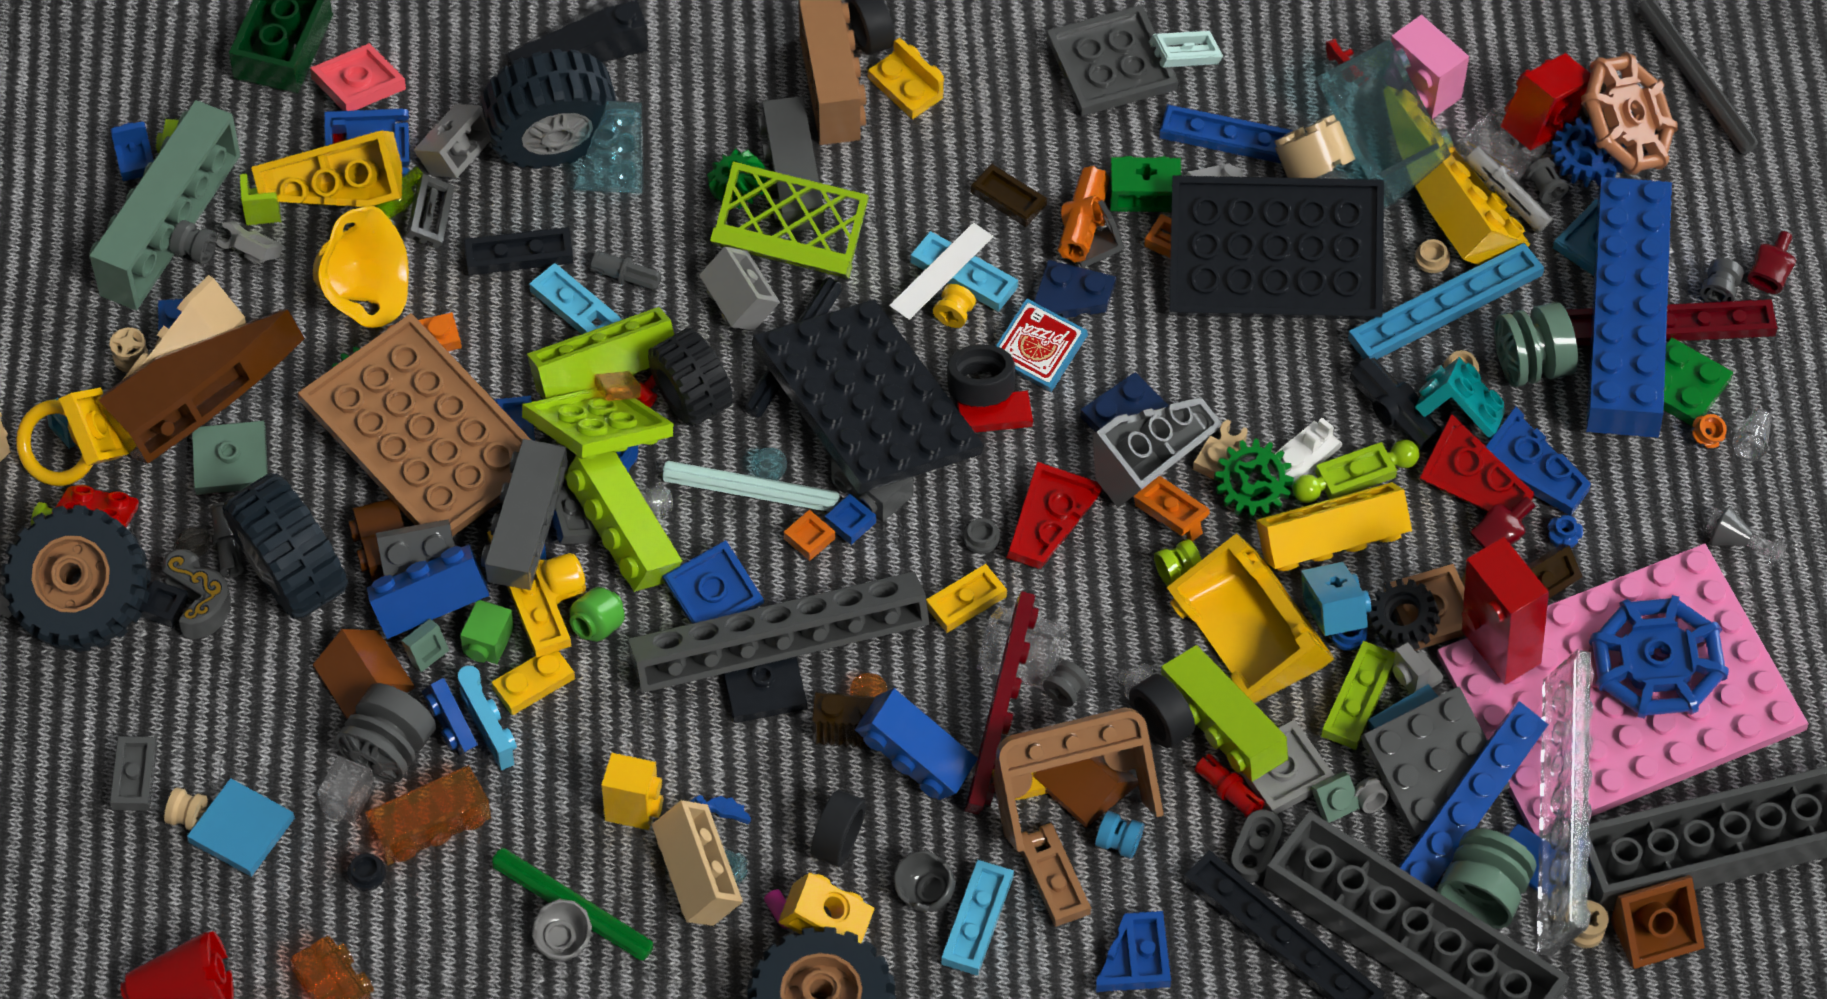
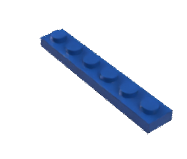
(1474, 794)

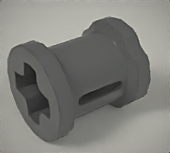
(1546, 180)

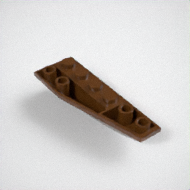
(195, 383)

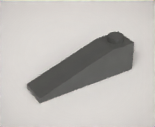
(1144, 445)

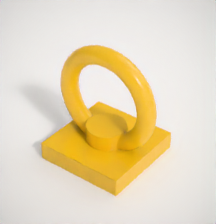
(87, 428)

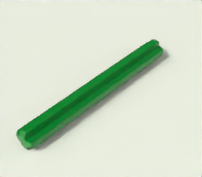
(552, 890)

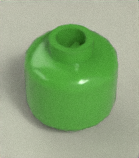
(596, 614)

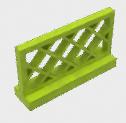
(781, 249)

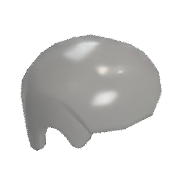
(561, 930)

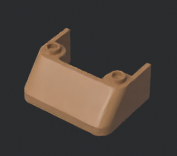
(1115, 734)

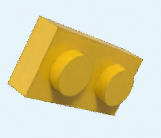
(966, 598)
(532, 681)

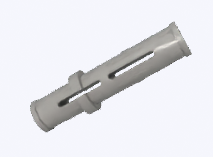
(1498, 179)

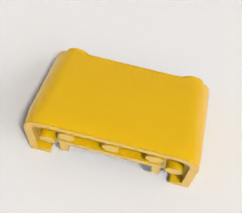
(1249, 620)

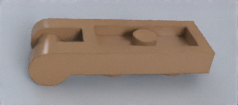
(1054, 876)

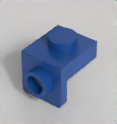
(132, 149)

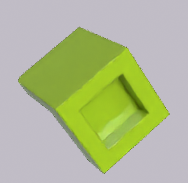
(258, 207)

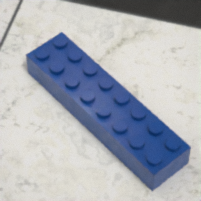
(1629, 307)

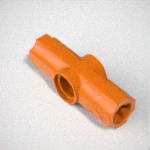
(1083, 214)

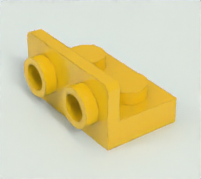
(908, 79)

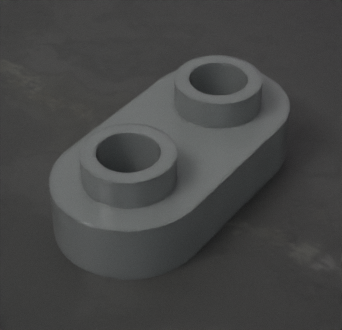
(1256, 848)

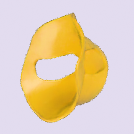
(364, 265)

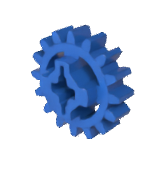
(1582, 157)

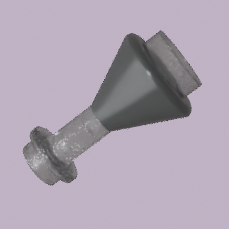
(1730, 530)

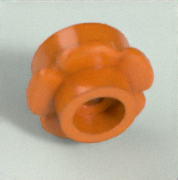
(1716, 427)

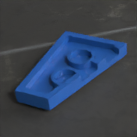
(1538, 464)

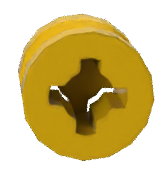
(954, 305)

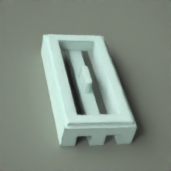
(1188, 53)

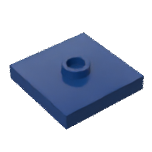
(713, 585)

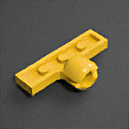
(537, 608)

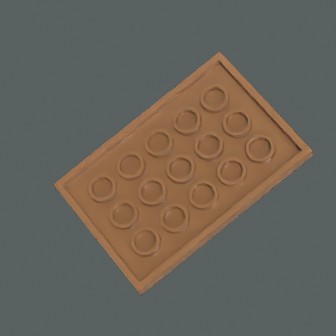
(418, 425)

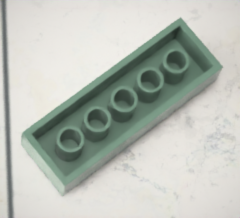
(171, 190)

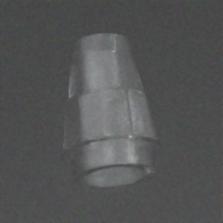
(1753, 436)

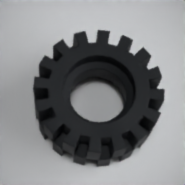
(1401, 595)

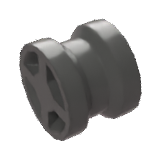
(1066, 683)

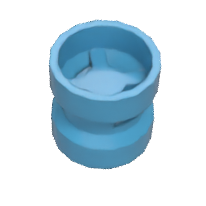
(1119, 834)

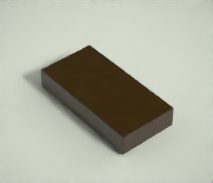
(1008, 195)

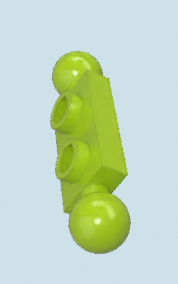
(1356, 471)

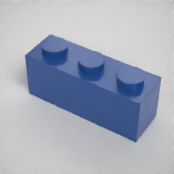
(427, 590)
(916, 744)

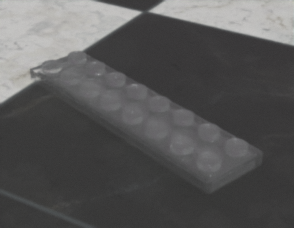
(1565, 804)

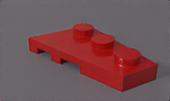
(1471, 471)
(1050, 512)

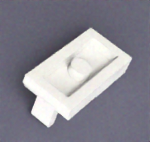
(1309, 449)

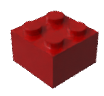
(1545, 101)

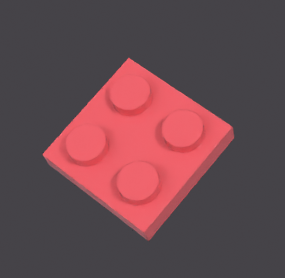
(358, 78)

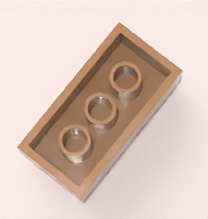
(832, 70)

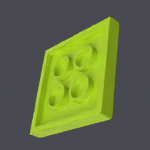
(596, 426)

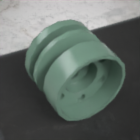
(1536, 344)
(1488, 876)

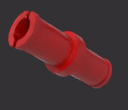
(1229, 785)

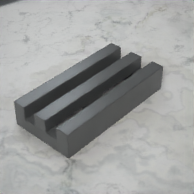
(424, 232)

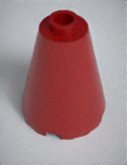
(183, 972)

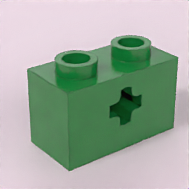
(1142, 183)

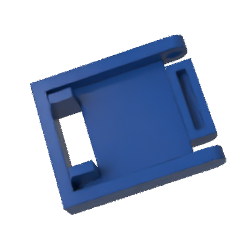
(364, 122)

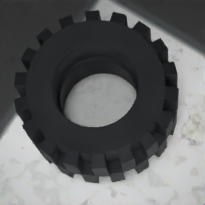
(690, 377)

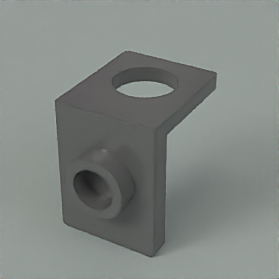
(1105, 241)

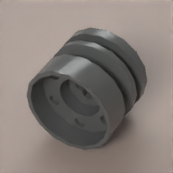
(385, 732)

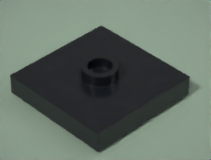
(765, 690)

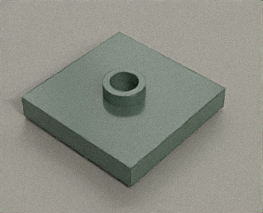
(229, 456)

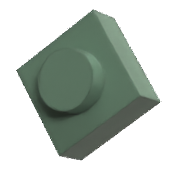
(425, 645)
(1335, 797)

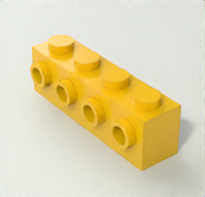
(1334, 526)

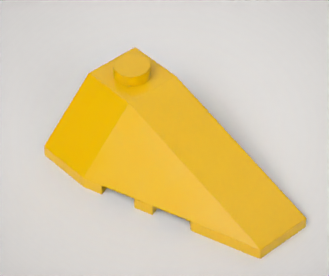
(346, 173)

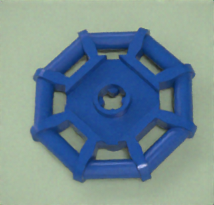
(1654, 675)

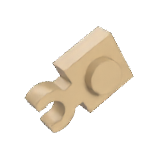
(1214, 449)

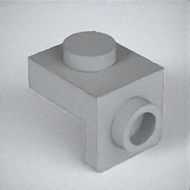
(1414, 669)

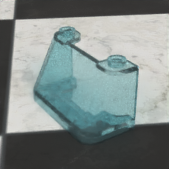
(1385, 119)

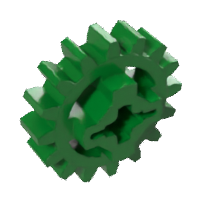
(1242, 471)

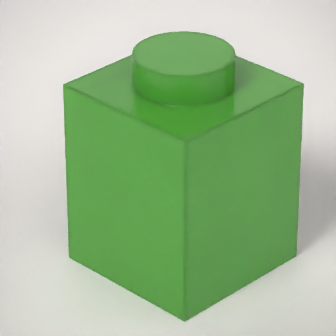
(487, 632)

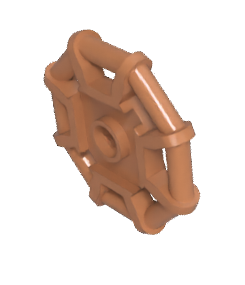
(1617, 101)

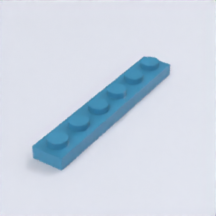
(1446, 303)

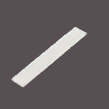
(941, 271)

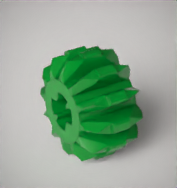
(745, 182)

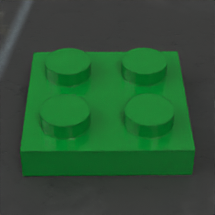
(1691, 382)

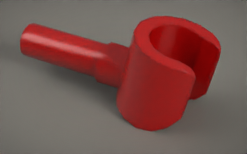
(647, 396)

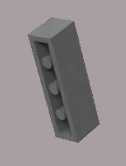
(790, 153)
(525, 514)

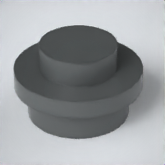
(981, 536)

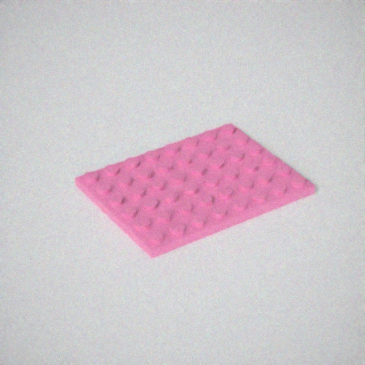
(1631, 752)

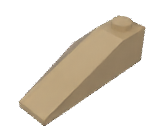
(204, 314)

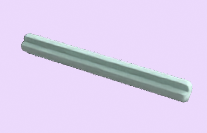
(750, 486)

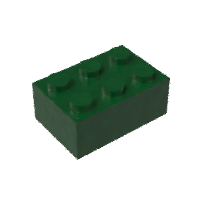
(279, 41)

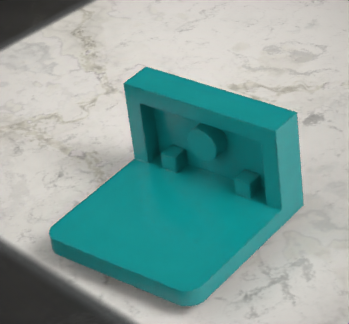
(1465, 386)

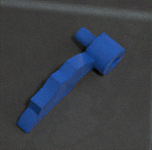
(725, 808)

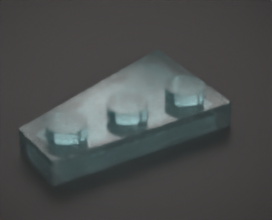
(615, 151)

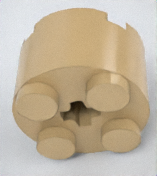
(1314, 151)

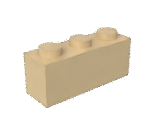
(697, 863)

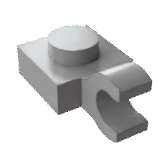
(255, 245)

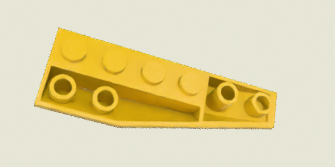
(1469, 211)

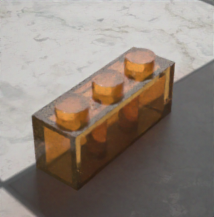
(428, 815)

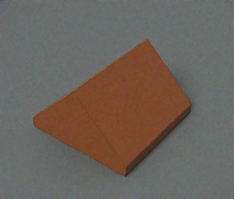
(354, 663)
(1086, 787)
(1658, 922)

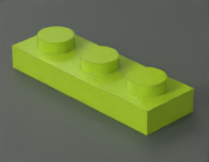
(1359, 695)

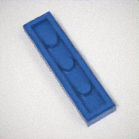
(1221, 133)

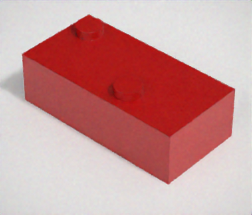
(1504, 610)

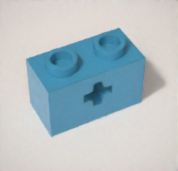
(1335, 598)

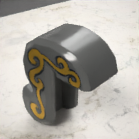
(205, 589)

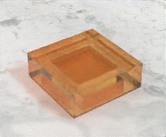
(617, 385)

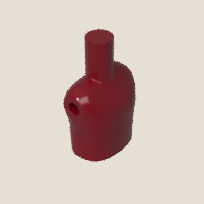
(1772, 265)
(1502, 523)

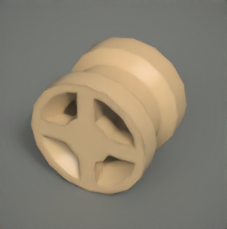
(122, 343)
(185, 808)
(1595, 931)

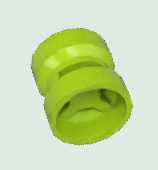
(1176, 562)

